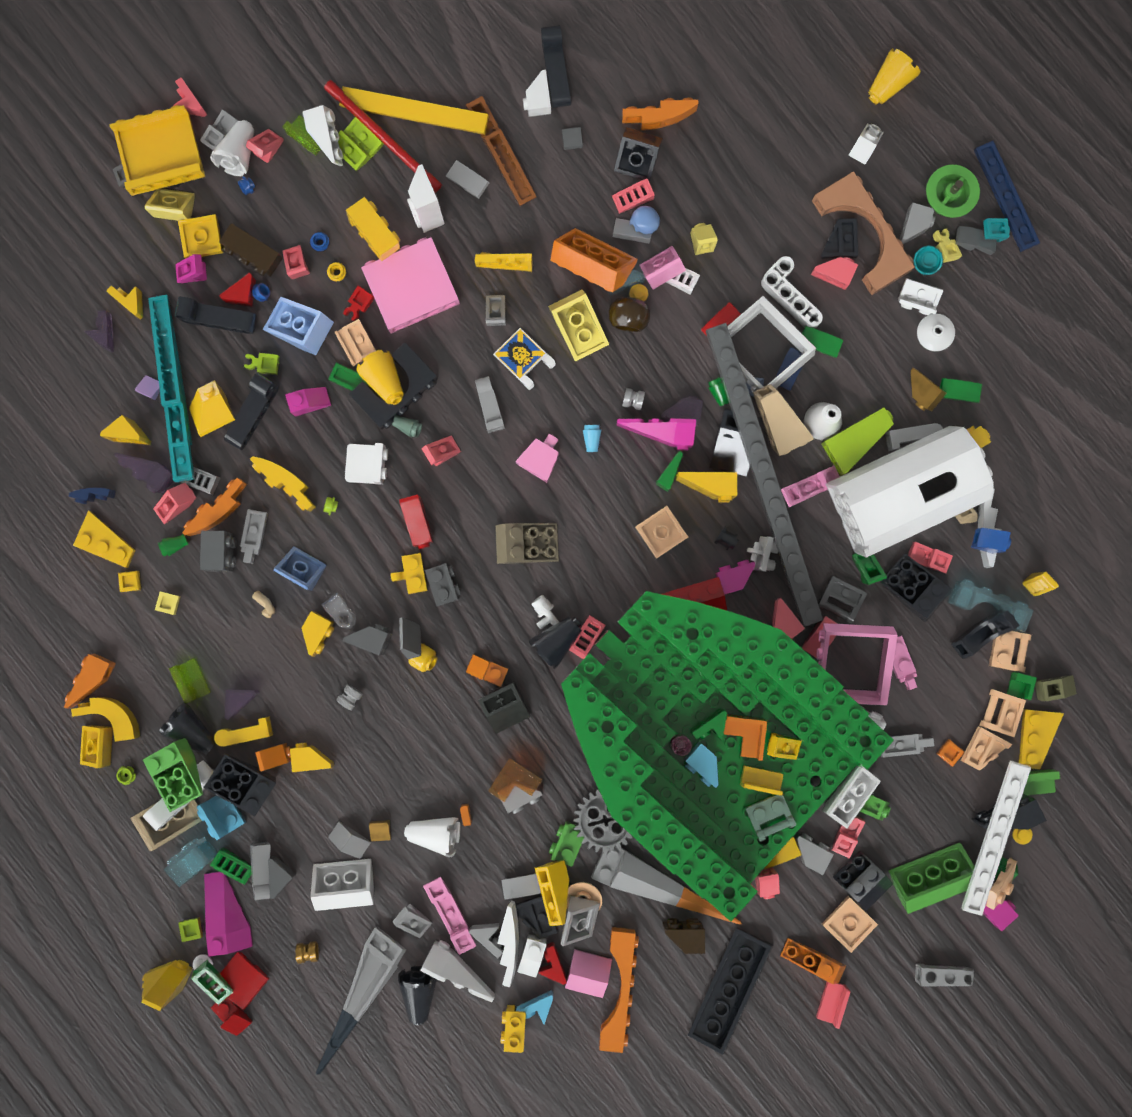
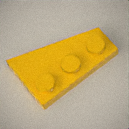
(519, 262)
(102, 541)
(1037, 735)

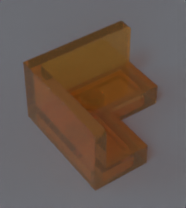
(512, 776)

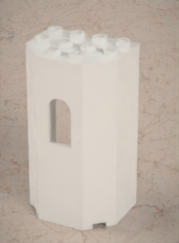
(883, 498)

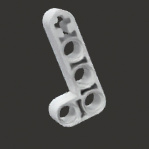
(794, 295)
(159, 813)

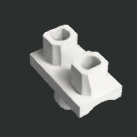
(761, 554)

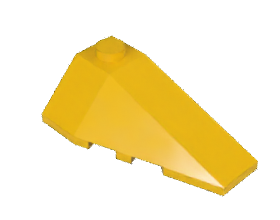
(164, 983)

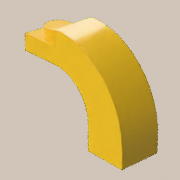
(120, 716)

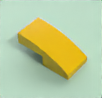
(787, 853)

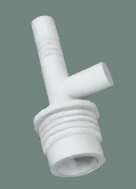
(543, 607)

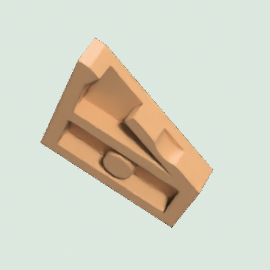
(983, 748)
(1002, 886)

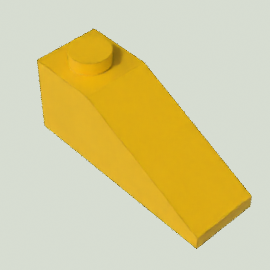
(554, 889)

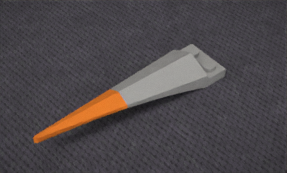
(632, 875)

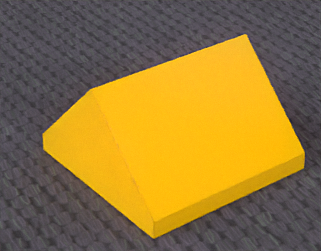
(125, 431)
(96, 746)

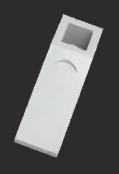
(321, 127)

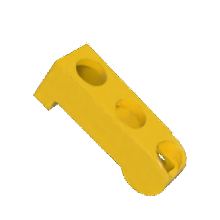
(229, 737)

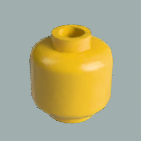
(425, 661)

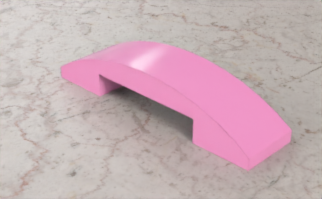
(809, 487)
(450, 915)

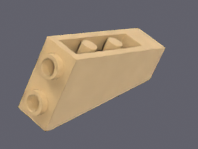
(780, 421)

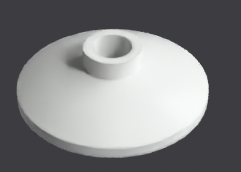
(929, 338)

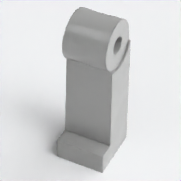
(489, 405)
(911, 434)
(259, 869)
(943, 975)

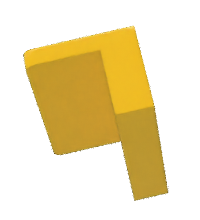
(761, 780)

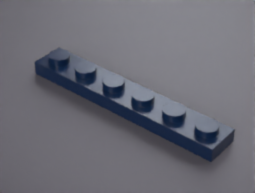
(1006, 196)

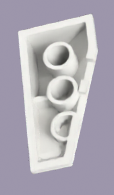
(445, 964)

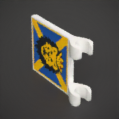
(521, 355)

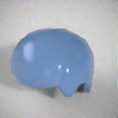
(645, 220)

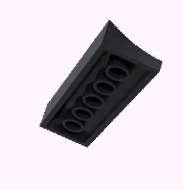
(730, 991)

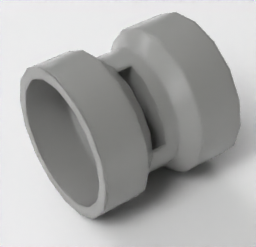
(633, 399)
(349, 697)

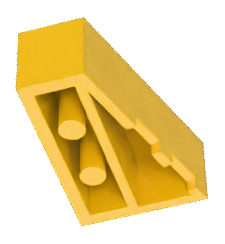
(373, 228)

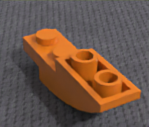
(668, 113)
(209, 515)

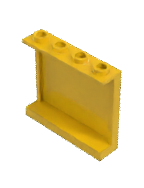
(158, 150)

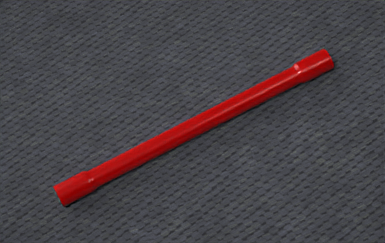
(337, 93)

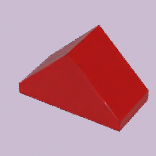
(240, 292)

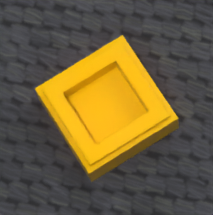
(129, 581)

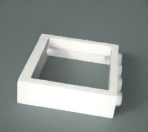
(786, 328)

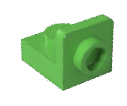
(876, 808)

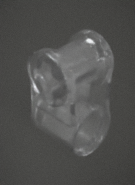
(337, 608)

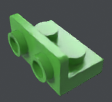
(567, 844)

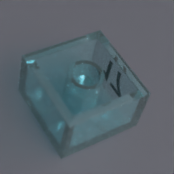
(189, 863)

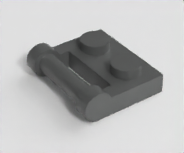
(844, 593)

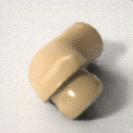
(265, 602)

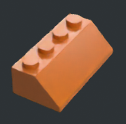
(593, 259)

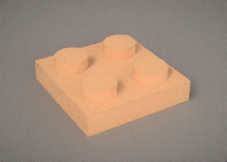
(661, 532)
(849, 924)

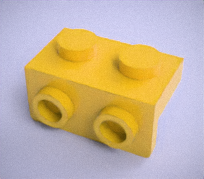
(514, 1029)

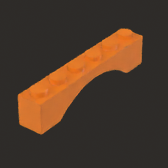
(613, 1028)

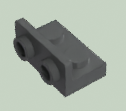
(442, 584)

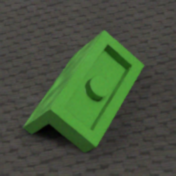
(1041, 782)

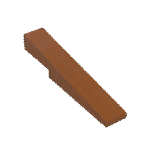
(503, 155)

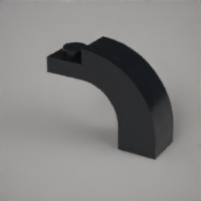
(983, 632)

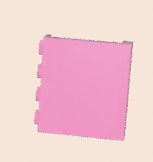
(410, 285)

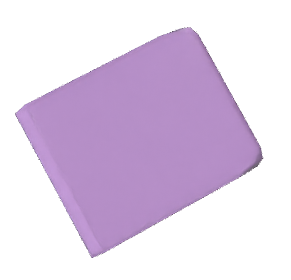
(148, 387)

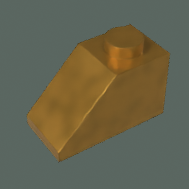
(925, 391)

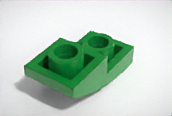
(823, 341)
(961, 390)

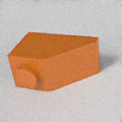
(273, 756)

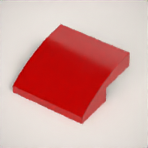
(244, 979)

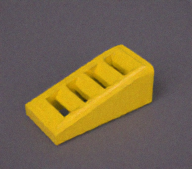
(1039, 583)

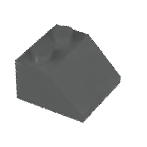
(372, 638)

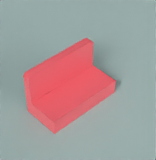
(833, 1003)

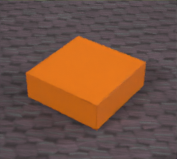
(950, 752)
(465, 814)

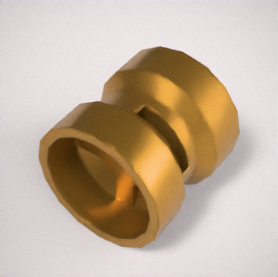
(307, 952)

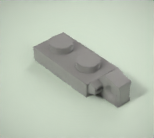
(253, 534)
(907, 745)

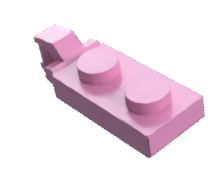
(903, 665)

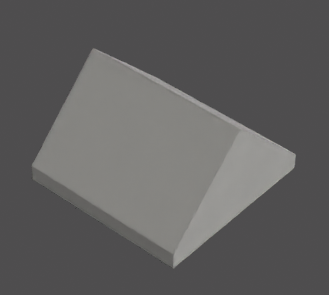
(579, 920)

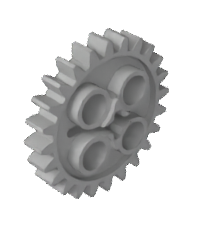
(609, 838)

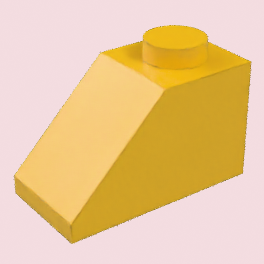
(308, 758)

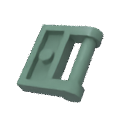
(767, 810)

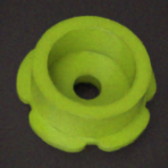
(330, 505)
(121, 775)

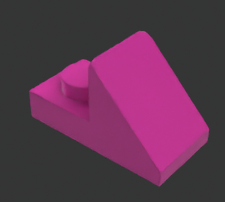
(191, 269)

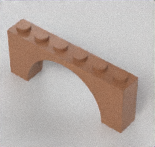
(851, 196)

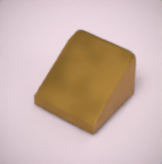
(380, 830)

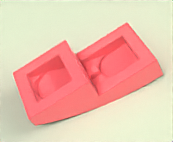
(930, 558)
(847, 837)

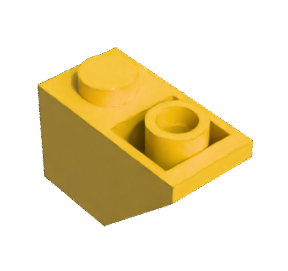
(315, 632)

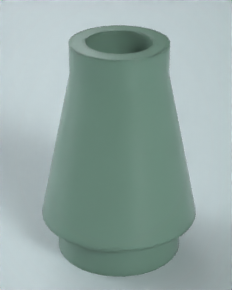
(408, 426)

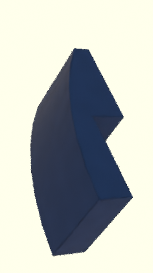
(792, 355)
(89, 494)

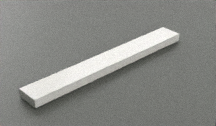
(996, 837)

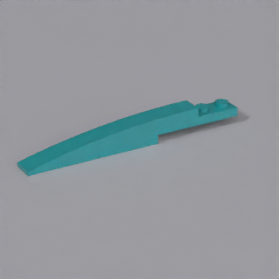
(171, 389)

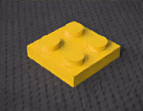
(200, 236)

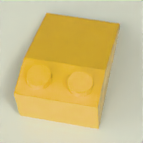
(711, 484)

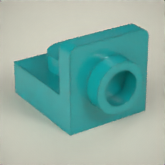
(996, 228)

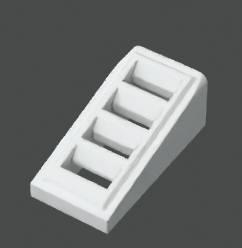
(681, 285)

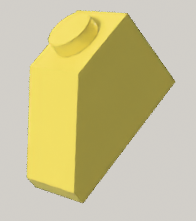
(703, 238)

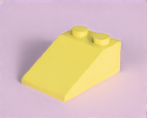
(578, 325)

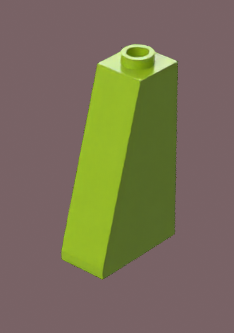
(854, 442)

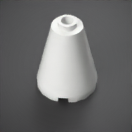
(232, 149)
(823, 420)
(435, 834)

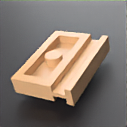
(355, 342)

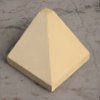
(967, 517)

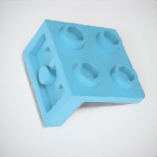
(220, 816)

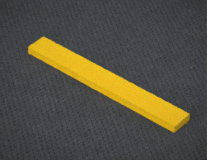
(418, 111)

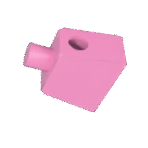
(540, 458)

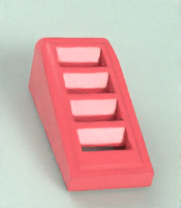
(630, 190)
(578, 651)

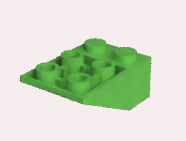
(175, 774)

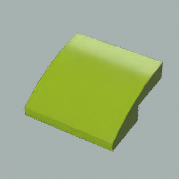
(358, 144)

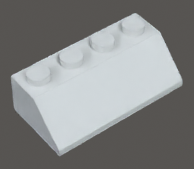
(424, 202)

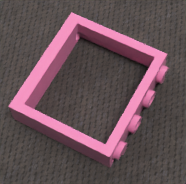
(889, 634)

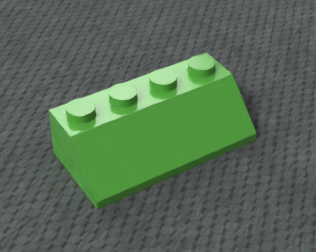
(932, 877)

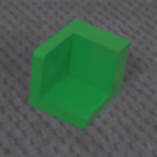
(1021, 686)

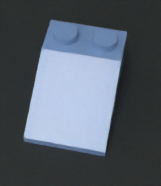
(298, 325)

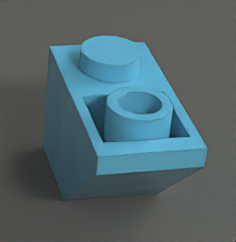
(704, 762)

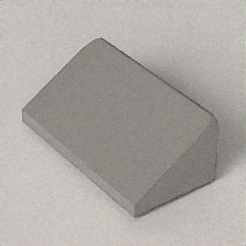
(626, 231)

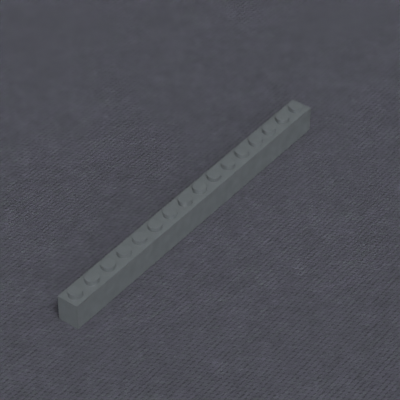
(764, 474)

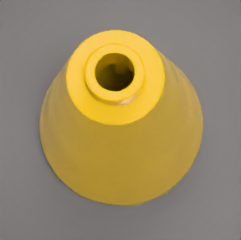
(892, 76)
(381, 375)

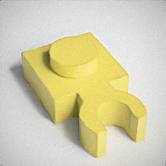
(948, 247)

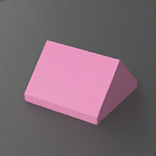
(662, 267)
(588, 973)

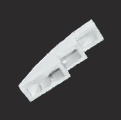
(987, 519)
(510, 939)

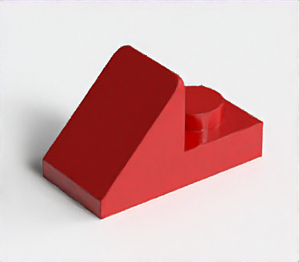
(555, 969)
(232, 1016)

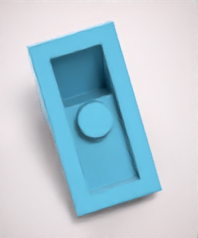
(541, 1004)

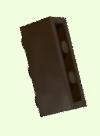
(250, 250)

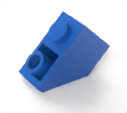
(991, 540)

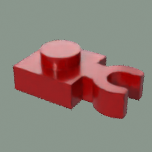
(360, 300)

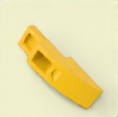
(279, 477)

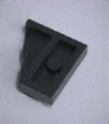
(535, 917)

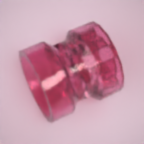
(679, 747)

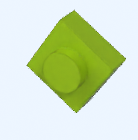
(190, 929)

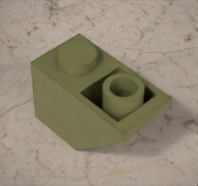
(1055, 688)

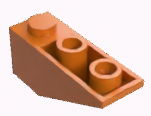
(93, 674)
(813, 961)

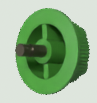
(952, 191)

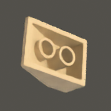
(178, 824)

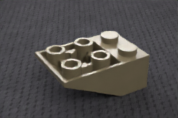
(526, 543)

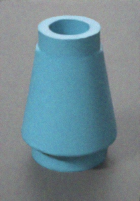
(592, 437)

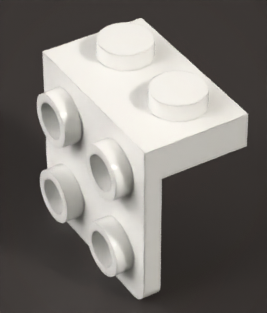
(366, 463)

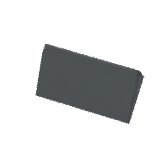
(410, 638)

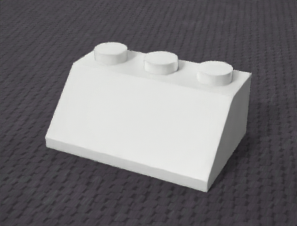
(851, 796)
(342, 884)

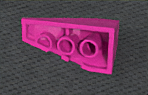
(673, 433)
(225, 922)

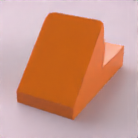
(487, 670)

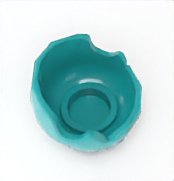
(928, 260)

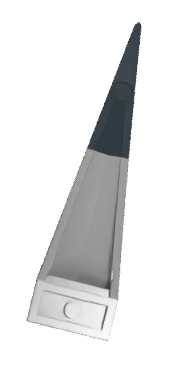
(374, 970)

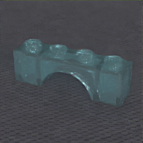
(967, 596)

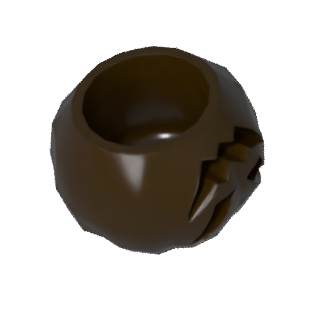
(629, 314)

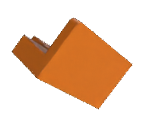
(752, 733)

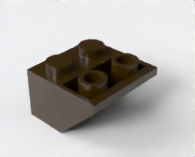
(687, 934)

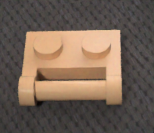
(1003, 651)
(1008, 716)

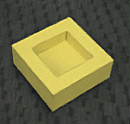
(167, 603)

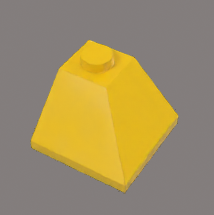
(210, 408)

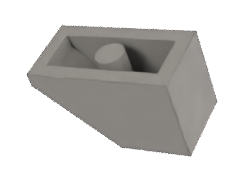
(917, 222)

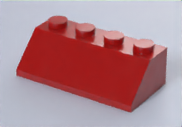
(705, 592)

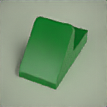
(869, 569)
(715, 722)

